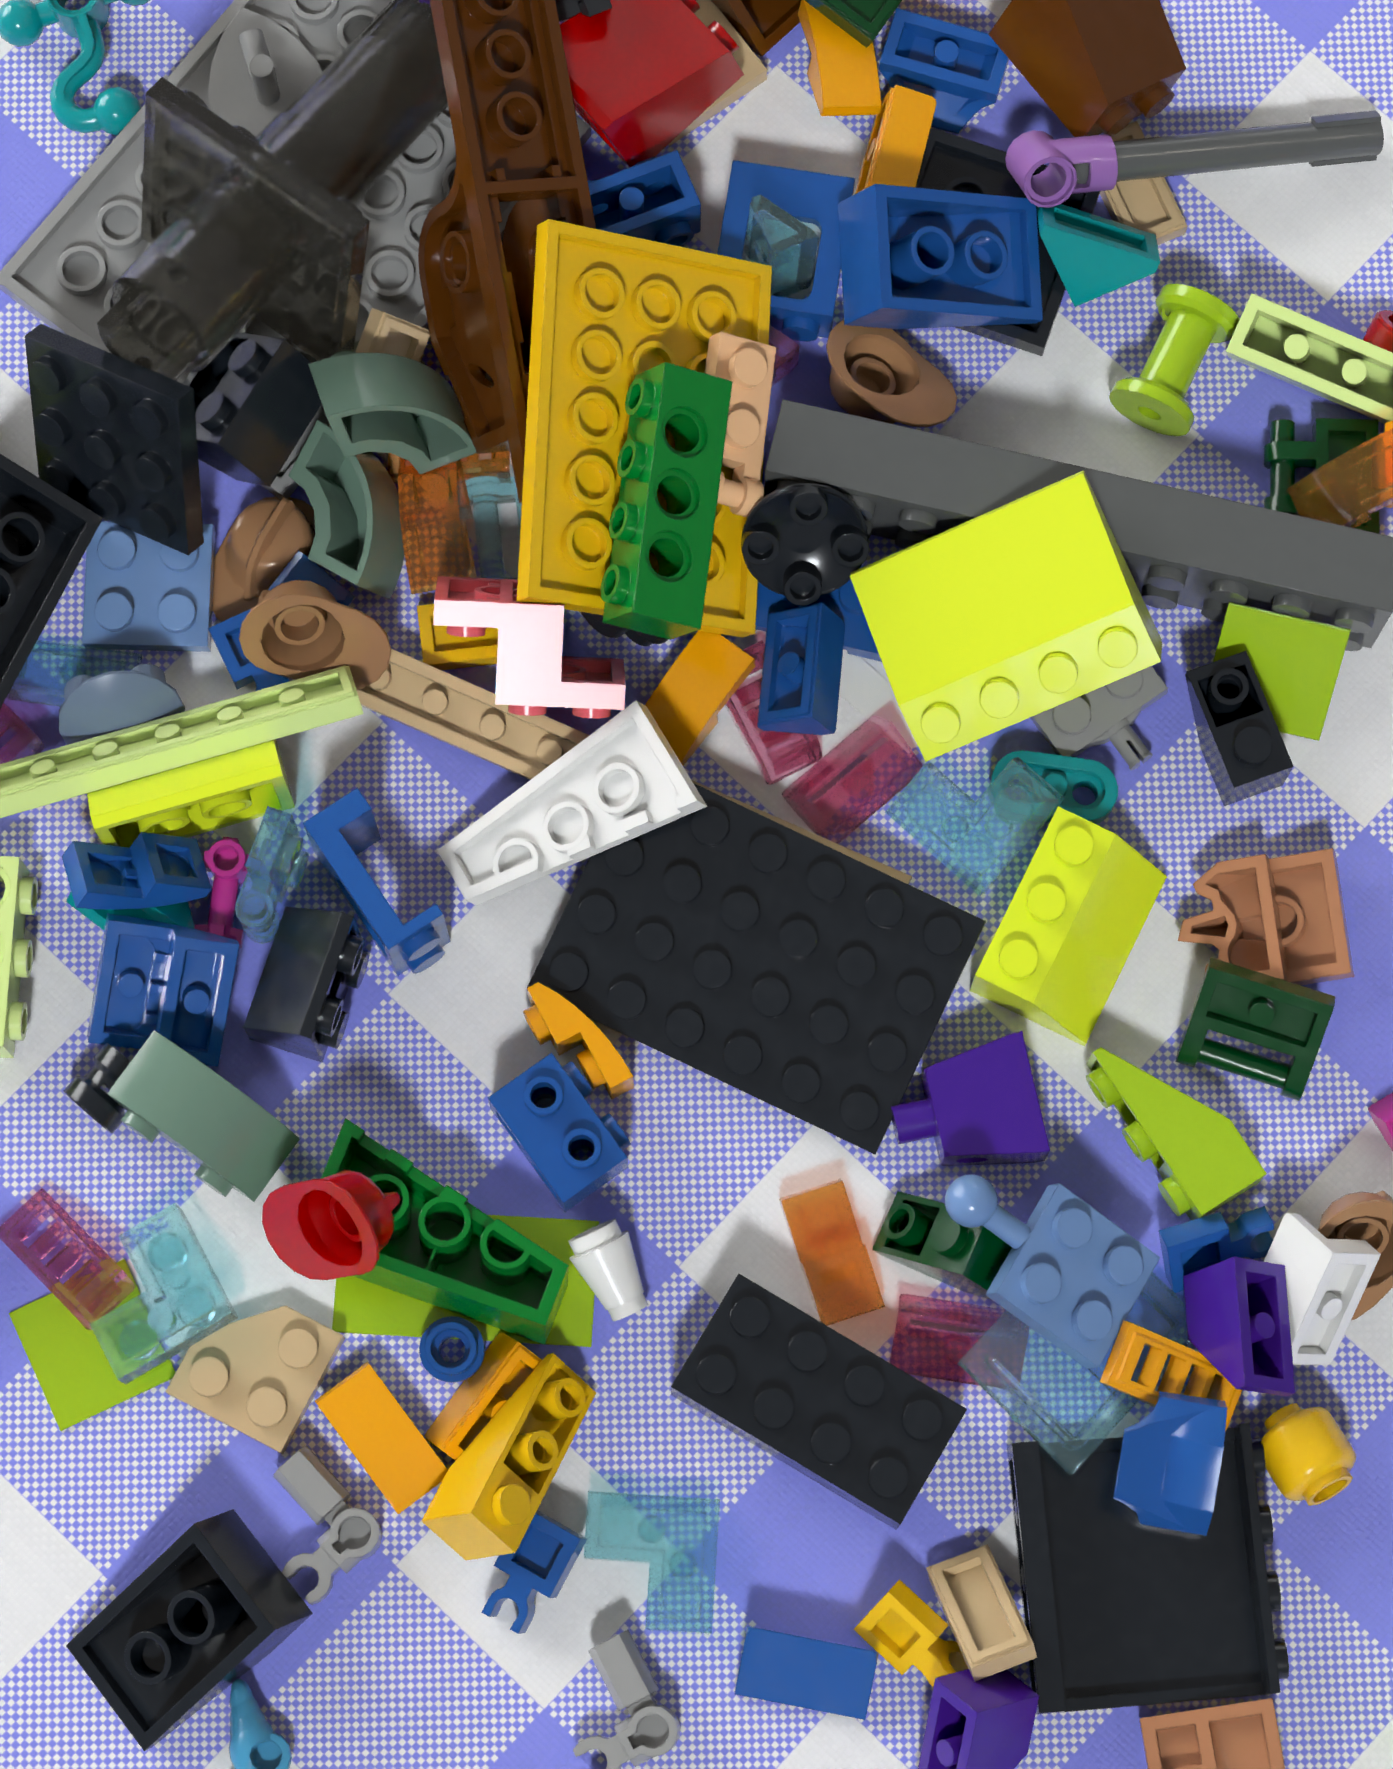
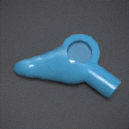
(251, 1736)

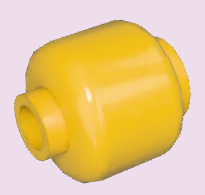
(1307, 1454)

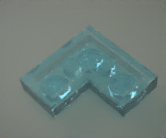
(978, 836)
(179, 1303)
(677, 1541)

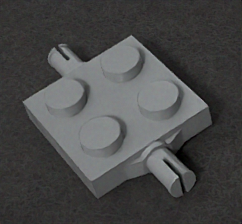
(1103, 717)

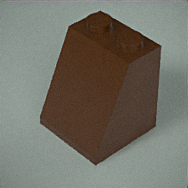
(1093, 58)

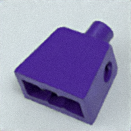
(978, 1107)

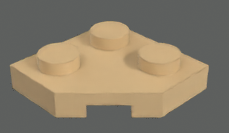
(258, 1373)

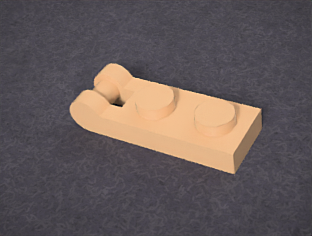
(751, 370)

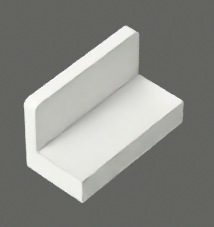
(1322, 1285)

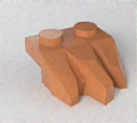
(1276, 916)

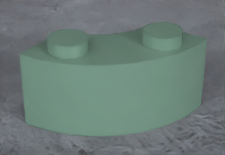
(392, 408)
(353, 513)
(203, 1117)

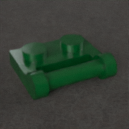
(1258, 1012)

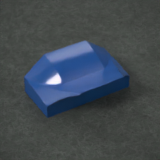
(946, 62)
(1173, 1463)

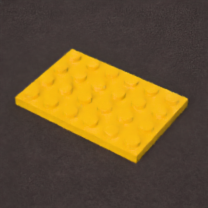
(598, 320)

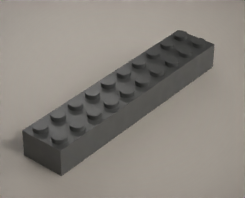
(1174, 540)

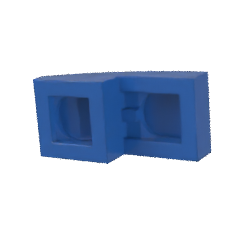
(147, 875)

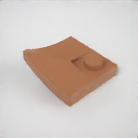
(1214, 1738)

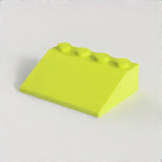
(1006, 616)

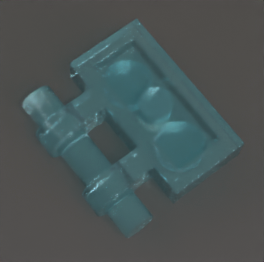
(271, 867)

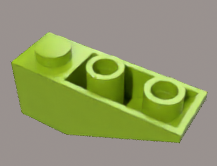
(1188, 1143)

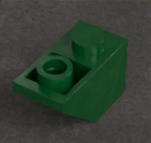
(929, 1241)

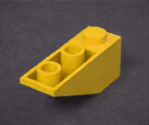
(510, 1464)

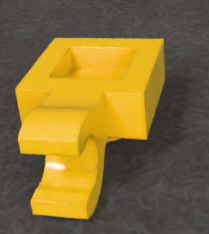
(908, 1635)

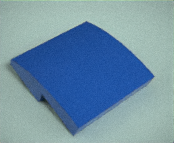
(162, 982)

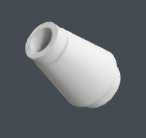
(609, 1268)

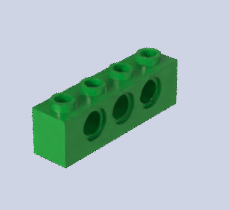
(696, 414)

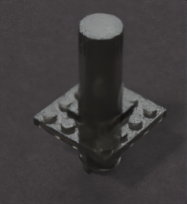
(274, 216)

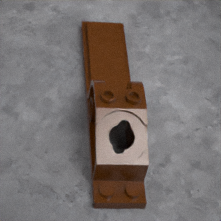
(511, 144)

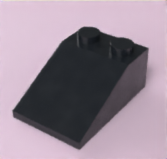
(188, 1627)

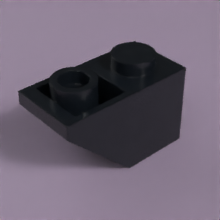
(1237, 729)

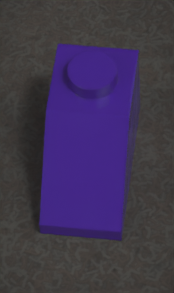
(1242, 1323)
(978, 1722)

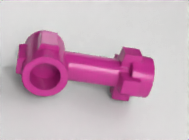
(227, 864)

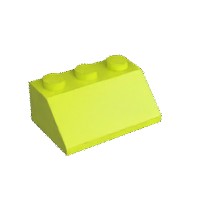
(193, 797)
(1069, 927)

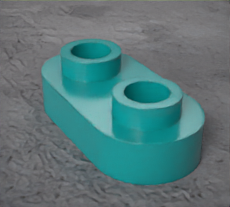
(1066, 775)

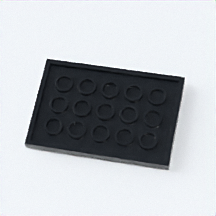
(763, 963)

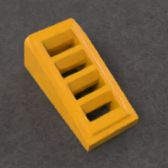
(1203, 1382)

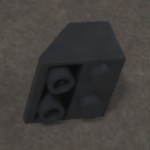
(253, 407)
(307, 981)

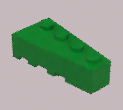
(451, 1250)

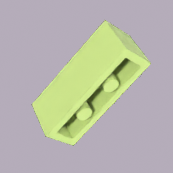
(1315, 358)

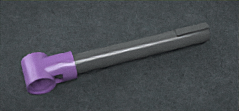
(1099, 162)

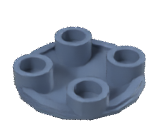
(115, 702)

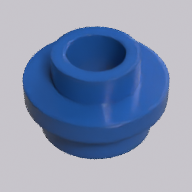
(433, 1340)

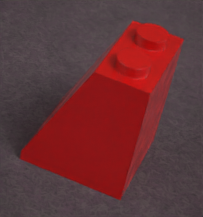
(646, 72)

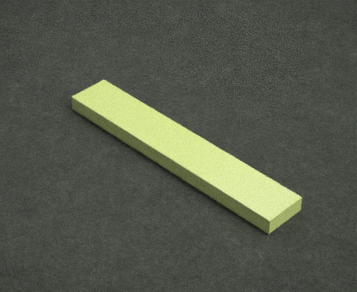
(177, 740)

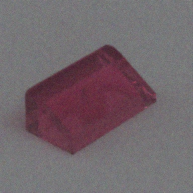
(853, 780)
(936, 1334)

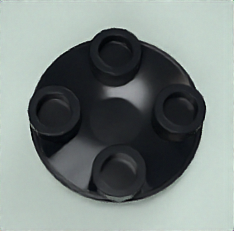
(804, 541)

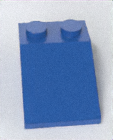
(938, 259)

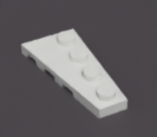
(583, 803)

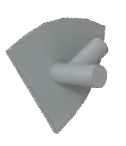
(258, 71)

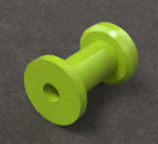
(1191, 323)

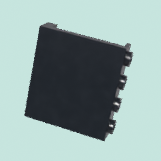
(1138, 1607)

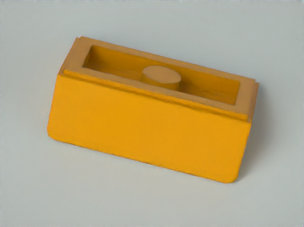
(897, 139)
(482, 1395)

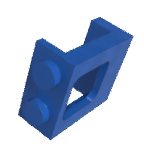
(810, 199)
(336, 839)

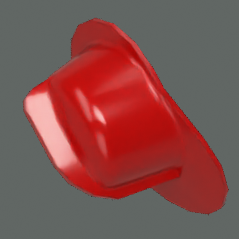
(330, 1224)

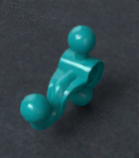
(22, 25)

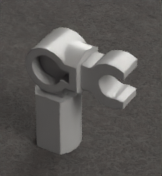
(352, 1533)
(652, 1727)

